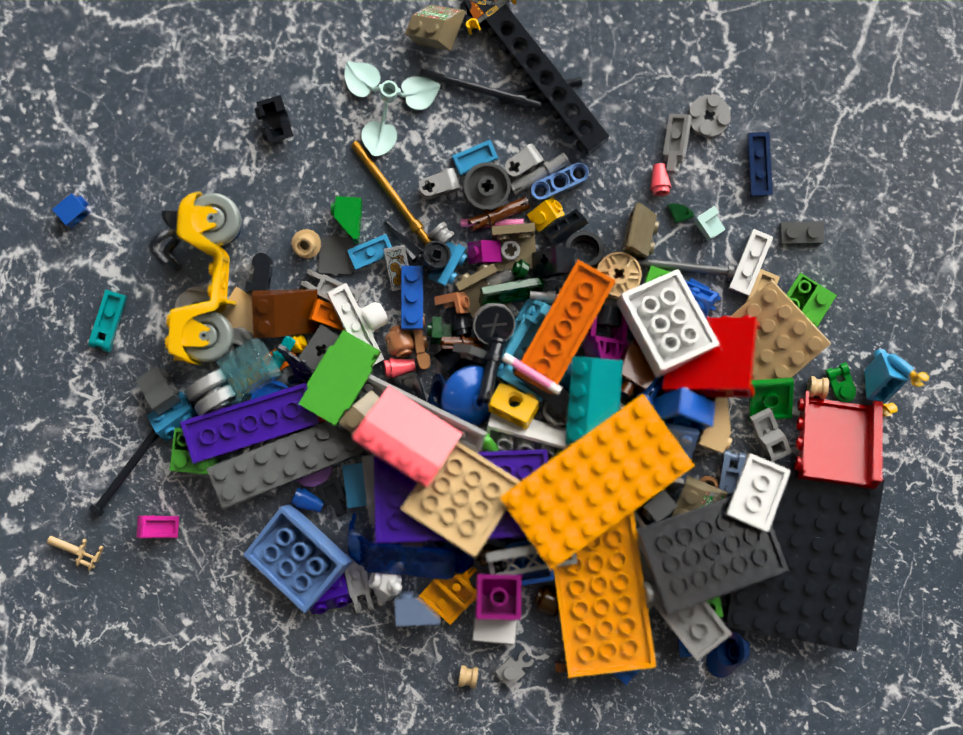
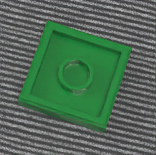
(772, 394)

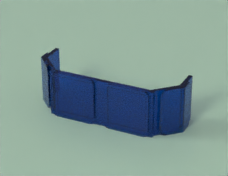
(406, 559)

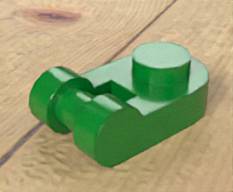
(844, 390)

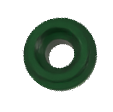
(520, 269)

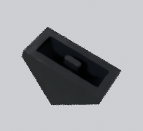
(451, 360)

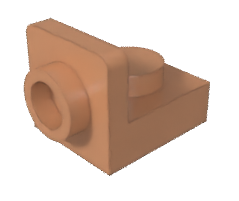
(456, 299)

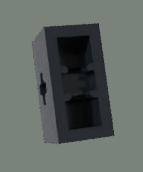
(553, 261)

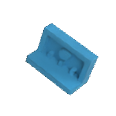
(448, 275)
(170, 419)

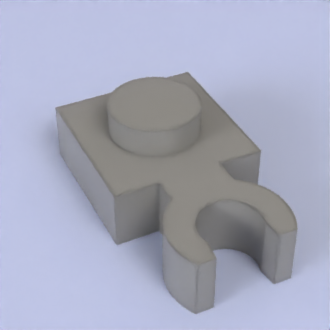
(512, 670)

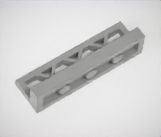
(517, 552)

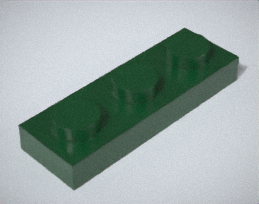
(510, 291)

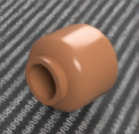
(399, 342)

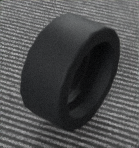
(589, 238)

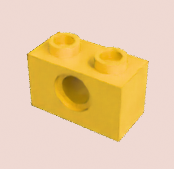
(518, 415)

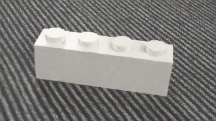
(537, 436)

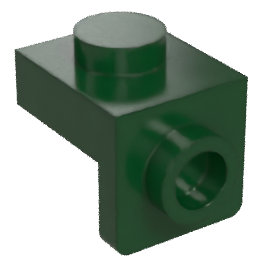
(437, 330)

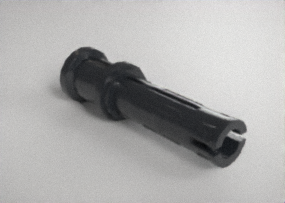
(493, 361)

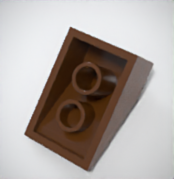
(283, 312)

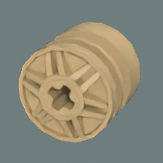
(623, 263)

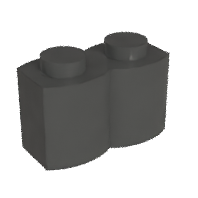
(158, 389)

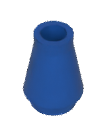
(306, 500)

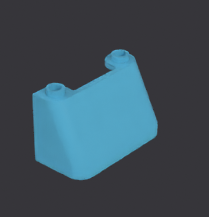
(526, 326)

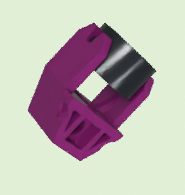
(606, 347)

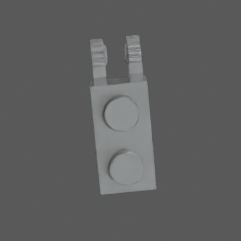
(327, 284)
(358, 585)

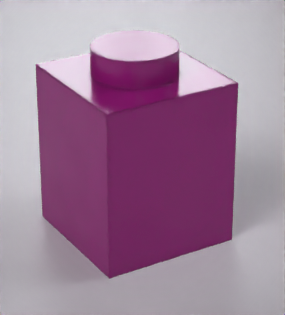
(484, 252)

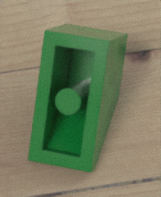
(348, 216)

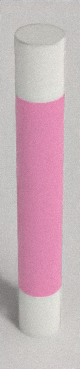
(531, 374)

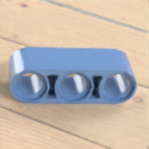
(566, 175)

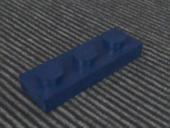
(759, 164)

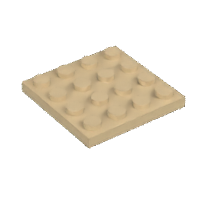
(785, 335)
(462, 499)

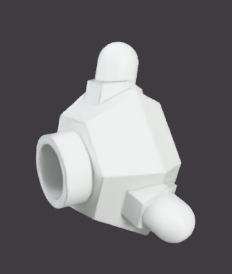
(385, 586)

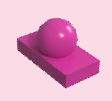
(157, 526)

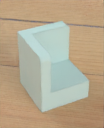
(709, 223)

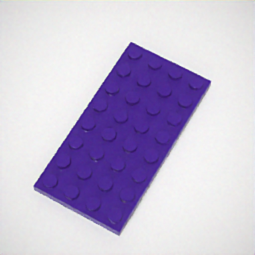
(394, 488)

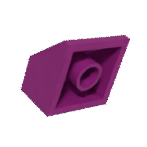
(498, 596)

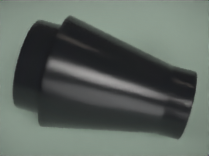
(460, 324)

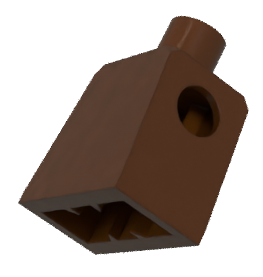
(636, 371)

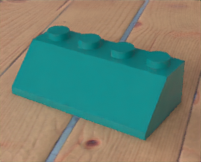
(593, 394)

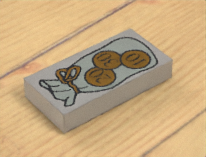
(395, 259)

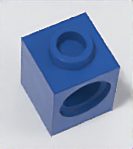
(72, 210)

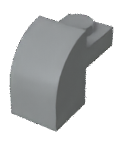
(769, 436)

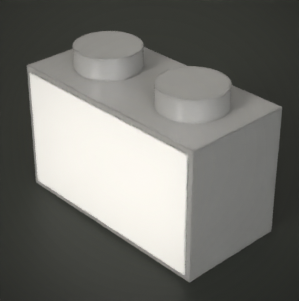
(495, 631)

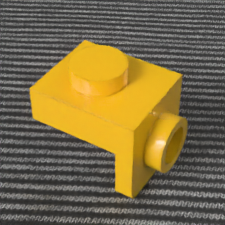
(546, 213)

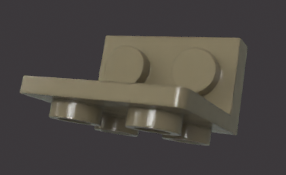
(520, 233)

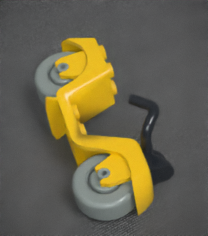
(207, 223)

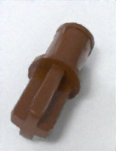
(448, 342)

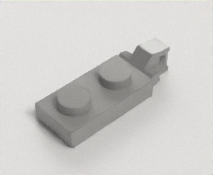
(676, 141)

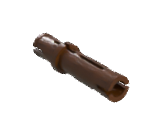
(497, 214)

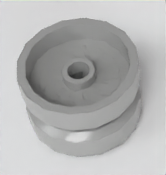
(212, 391)

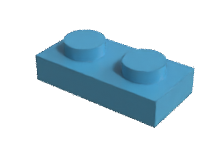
(369, 252)

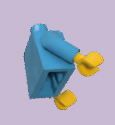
(887, 376)

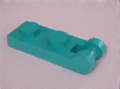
(107, 320)

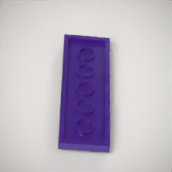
(247, 423)

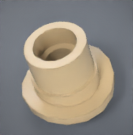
(306, 243)

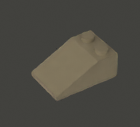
(639, 232)

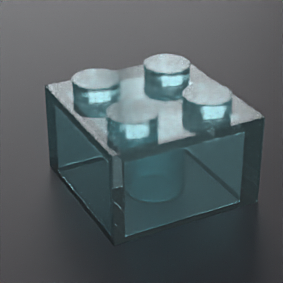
(249, 368)

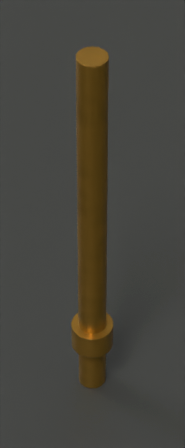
(415, 225)

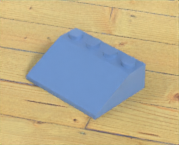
(297, 557)

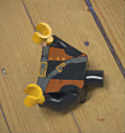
(479, 10)

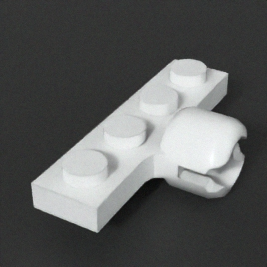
(356, 320)

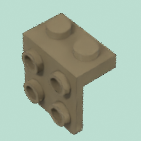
(472, 285)

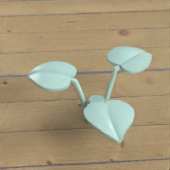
(363, 78)

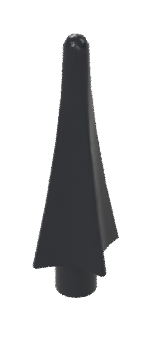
(412, 249)

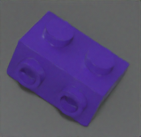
(335, 596)

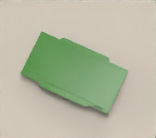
(339, 377)

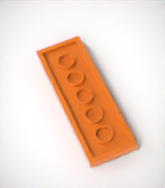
(567, 323)

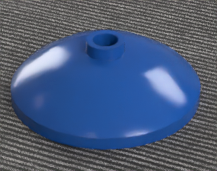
(461, 394)

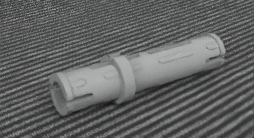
(547, 169)

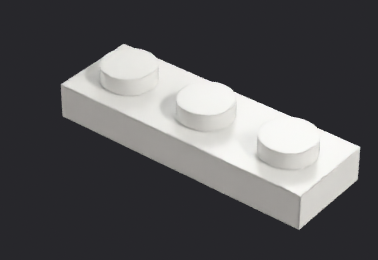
(750, 262)

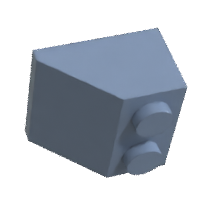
(413, 610)

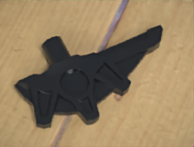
(301, 371)

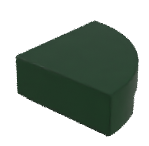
(680, 212)

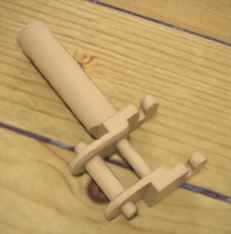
(76, 551)

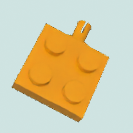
(450, 596)

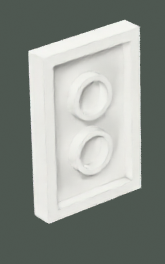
(758, 492)

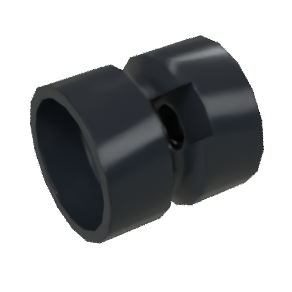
(435, 257)

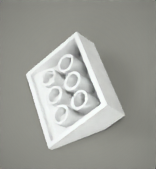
(667, 323)

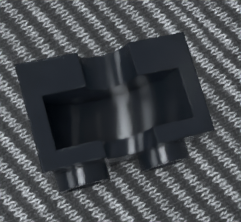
(275, 119)

